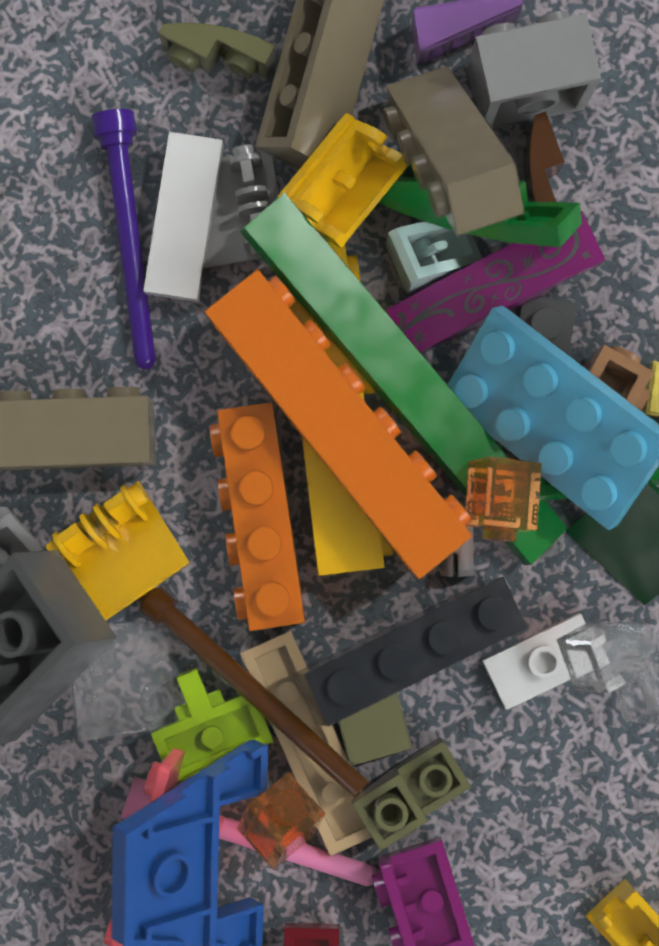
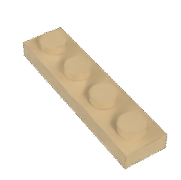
(273, 667)

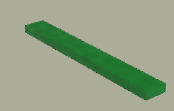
(383, 355)

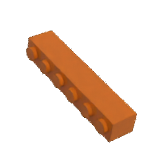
(338, 423)

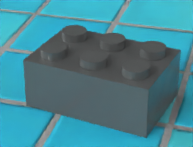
(45, 636)

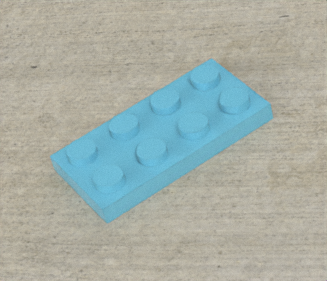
(557, 415)

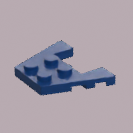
(170, 858)

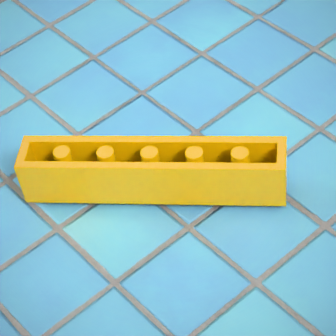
(341, 531)

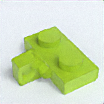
(208, 726)

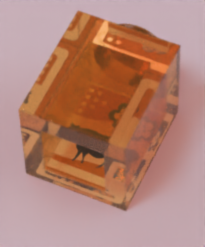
(503, 497)
(280, 820)

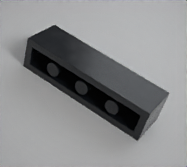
(409, 651)

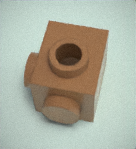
(622, 373)

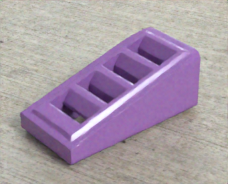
(454, 24)

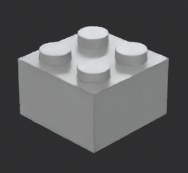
(533, 69)

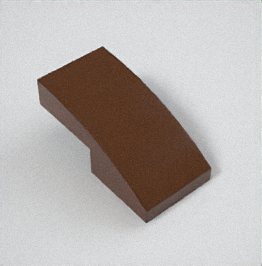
(541, 159)

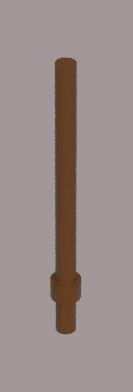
(161, 607)

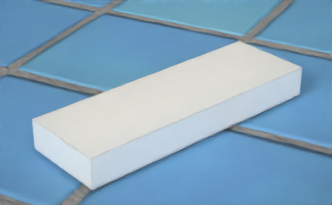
(183, 217)

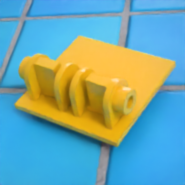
(120, 550)

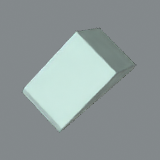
(429, 253)

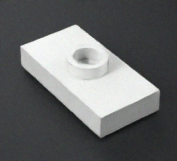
(530, 664)

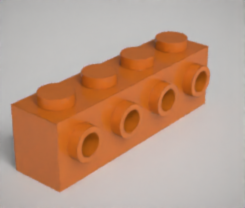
(261, 517)

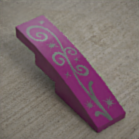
(502, 278)

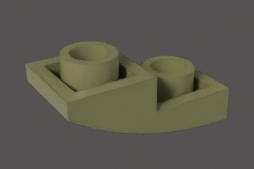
(202, 45)
(409, 793)

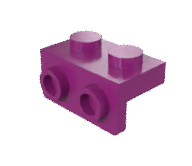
(422, 896)

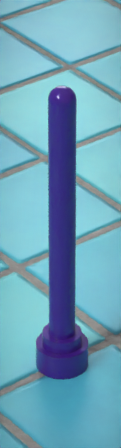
(115, 132)

